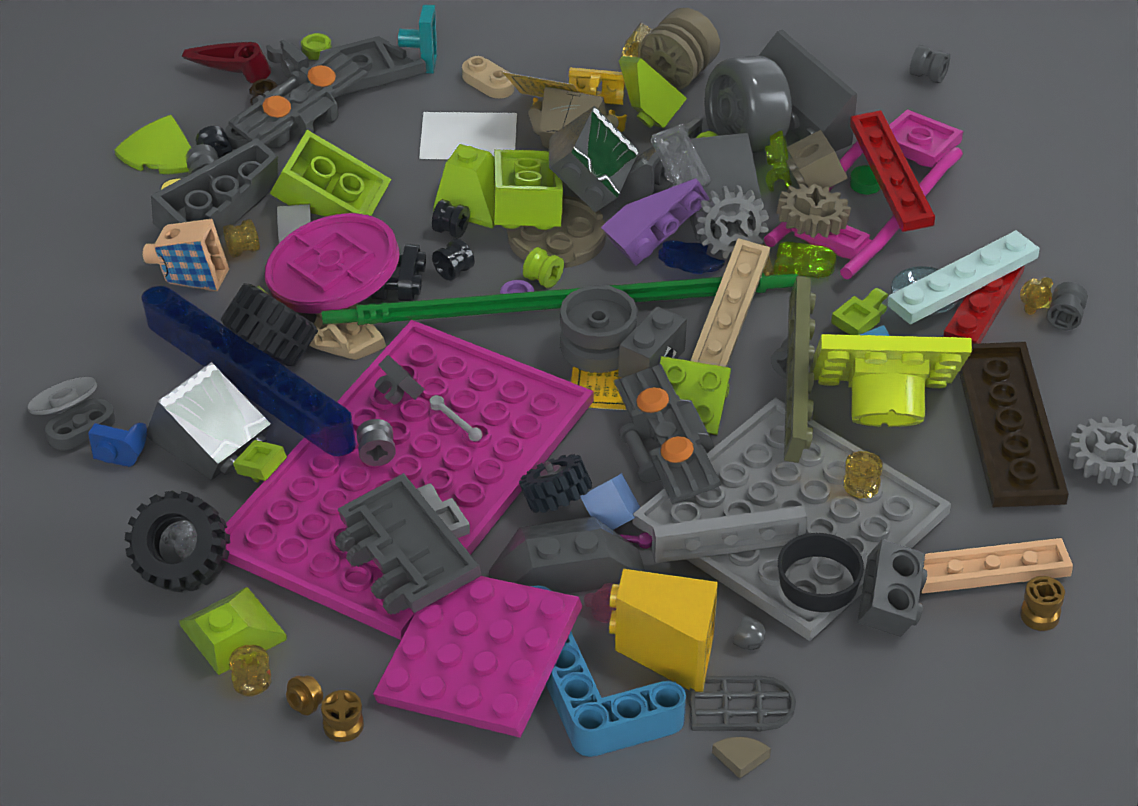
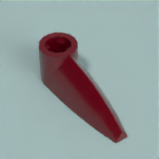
(232, 57)

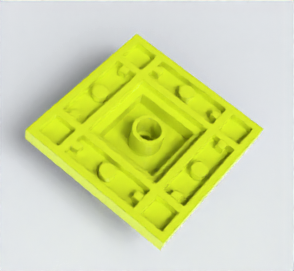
(889, 372)

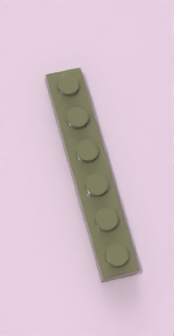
(798, 378)

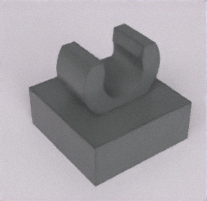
(398, 379)

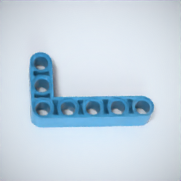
(615, 721)

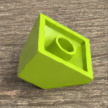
(650, 92)
(470, 182)
(230, 625)

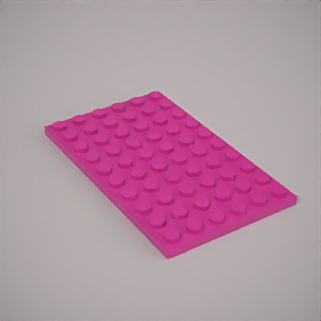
(293, 516)

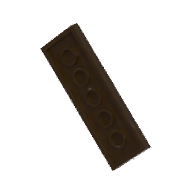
(1011, 427)

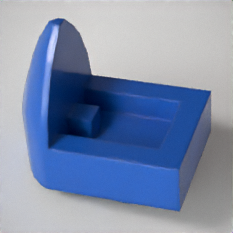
(117, 445)

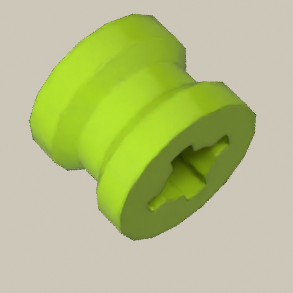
(543, 267)

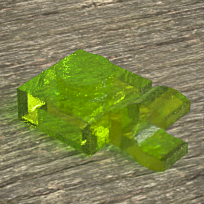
(777, 155)

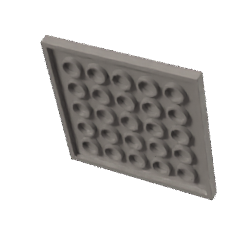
(759, 480)

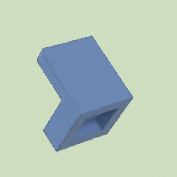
(611, 502)

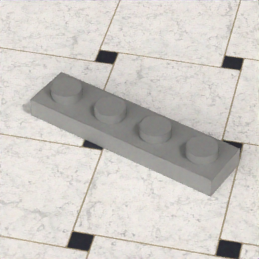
(727, 534)

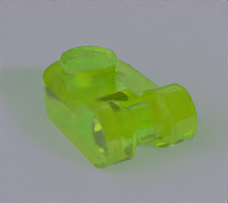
(804, 260)

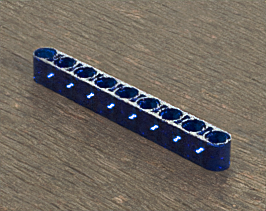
(250, 371)

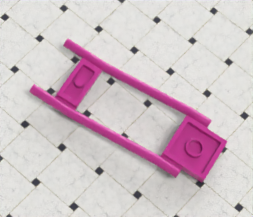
(920, 140)

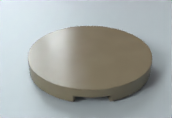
(575, 241)

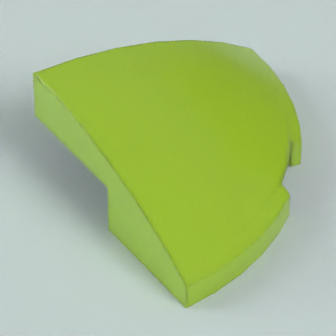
(156, 145)

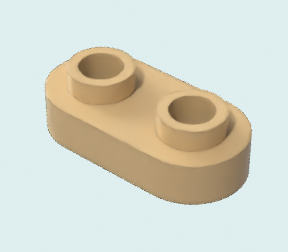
(487, 77)

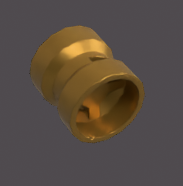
(1042, 603)

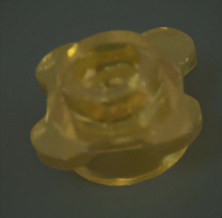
(1036, 294)

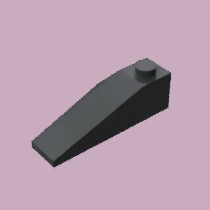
(648, 172)

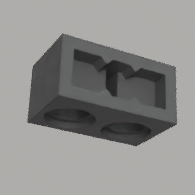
(886, 587)

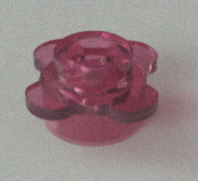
(599, 603)

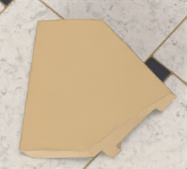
(347, 339)

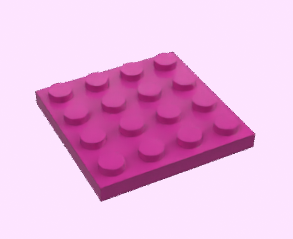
(480, 654)

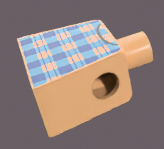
(189, 255)

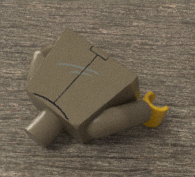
(562, 107)

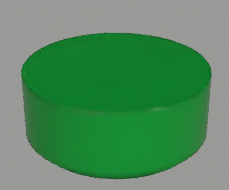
(863, 180)

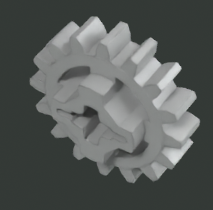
(731, 207)
(1105, 450)

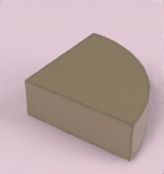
(741, 754)

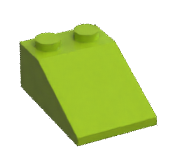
(329, 180)
(526, 190)

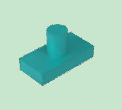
(423, 38)

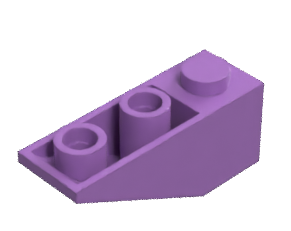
(649, 221)

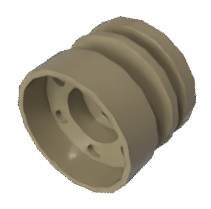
(680, 46)

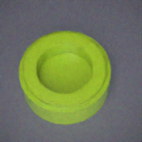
(313, 44)

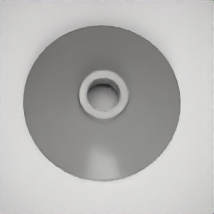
(62, 396)

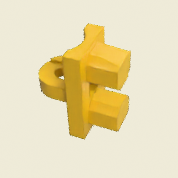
(588, 80)

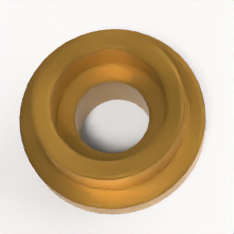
(304, 694)

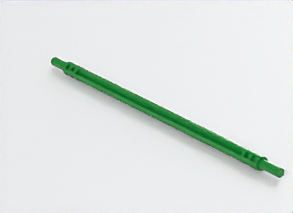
(531, 301)

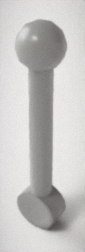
(437, 403)

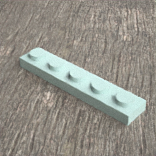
(963, 277)

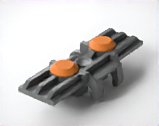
(299, 99)
(678, 429)

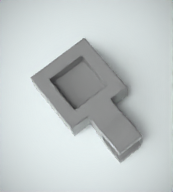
(447, 511)

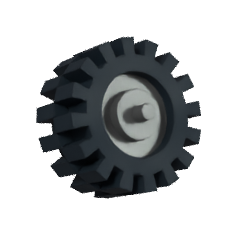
(555, 483)

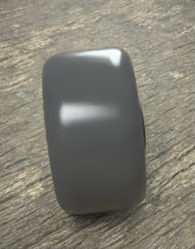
(748, 98)

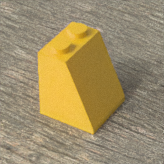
(665, 624)

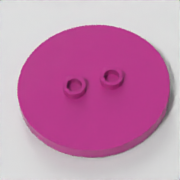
(332, 263)

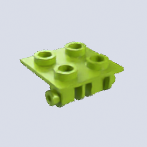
(703, 385)

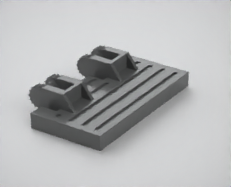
(407, 544)

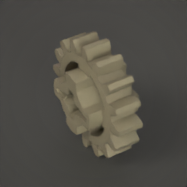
(813, 210)

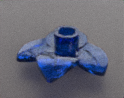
(688, 257)

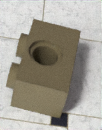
(815, 162)

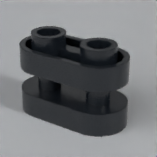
(409, 281)

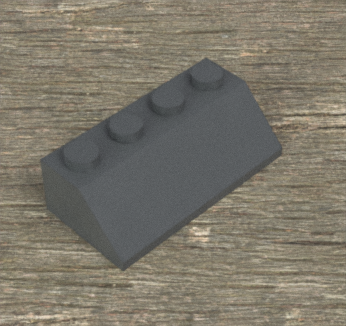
(817, 94)

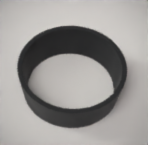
(820, 546)

